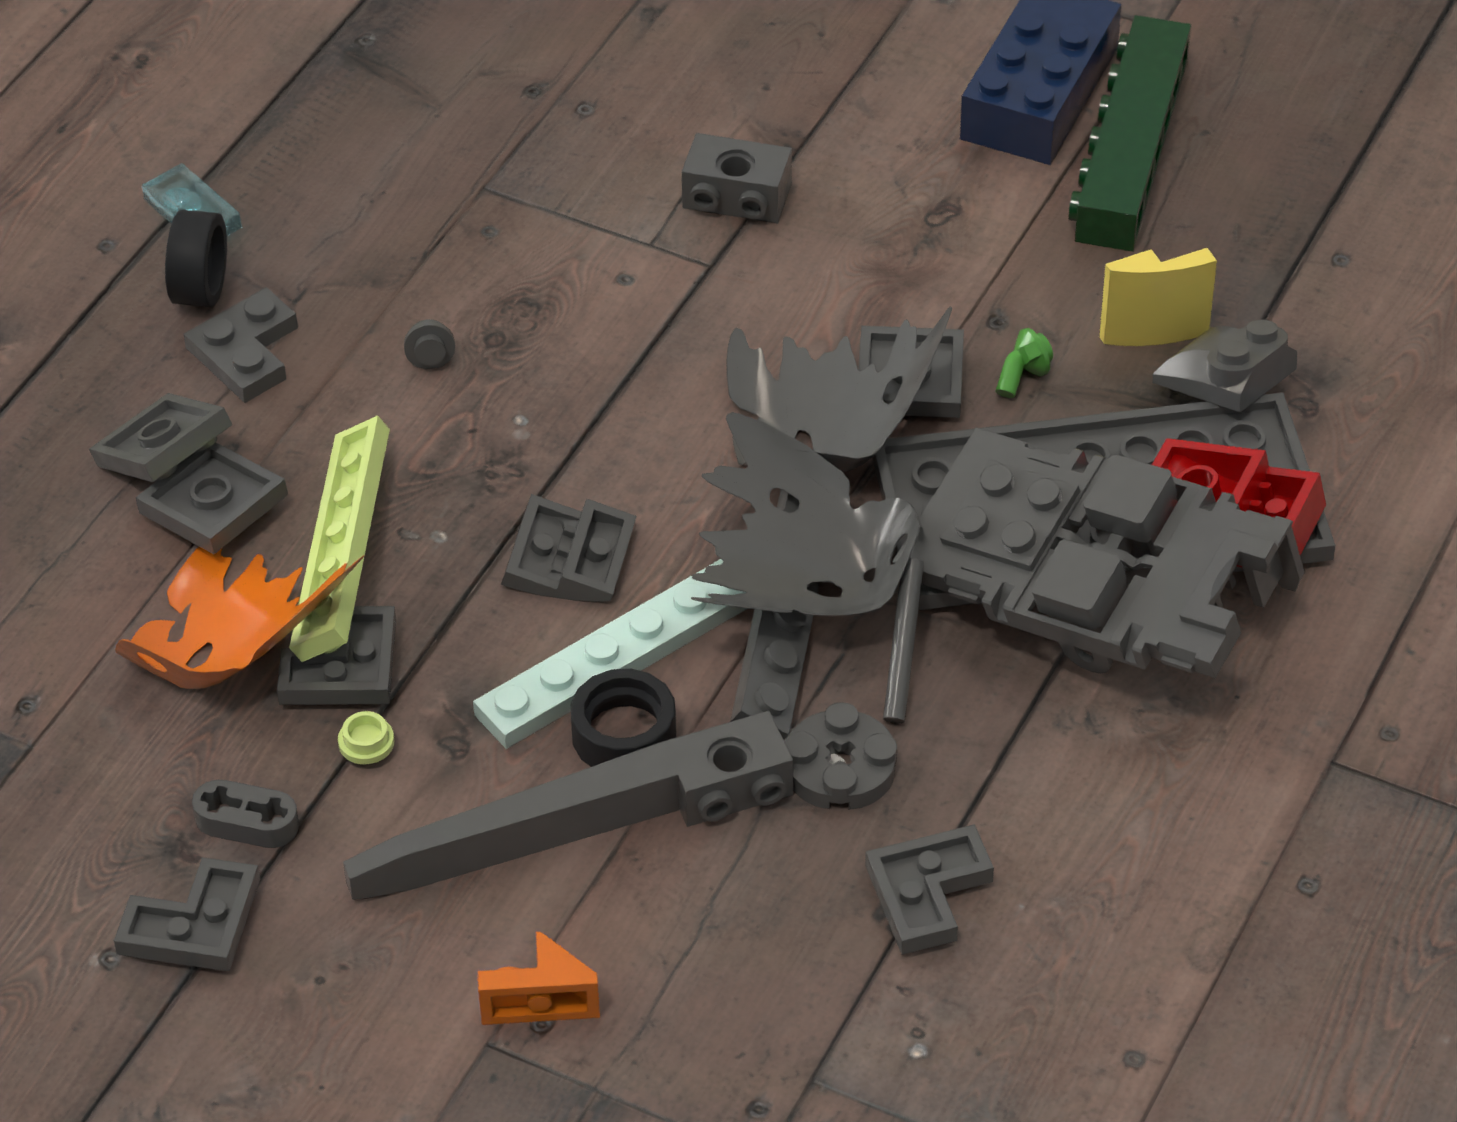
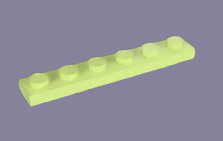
(341, 536)

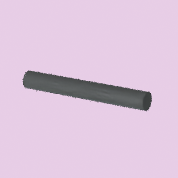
(903, 642)

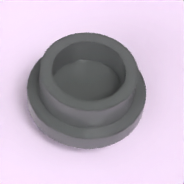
(429, 344)

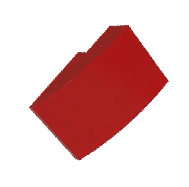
(1251, 480)

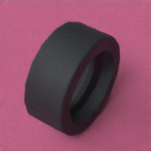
(196, 258)
(613, 690)

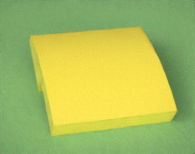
(1157, 300)

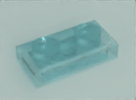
(185, 191)

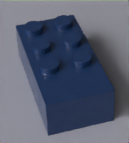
(1039, 76)

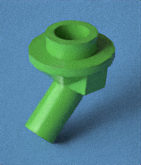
(1030, 353)

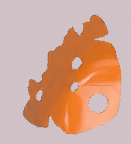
(236, 622)

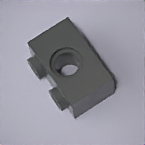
(736, 177)

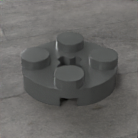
(846, 732)

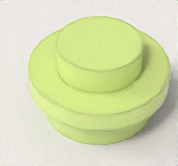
(365, 738)

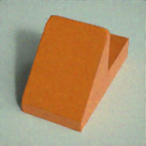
(551, 992)

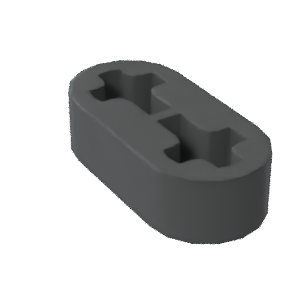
(245, 813)

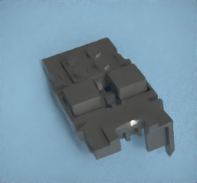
(1009, 541)

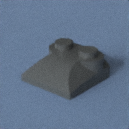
(1230, 364)

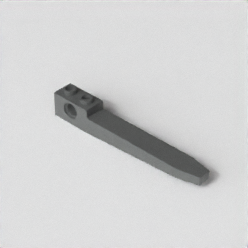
(695, 773)

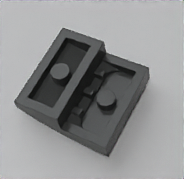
(569, 550)

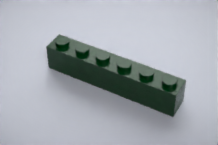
(1131, 133)

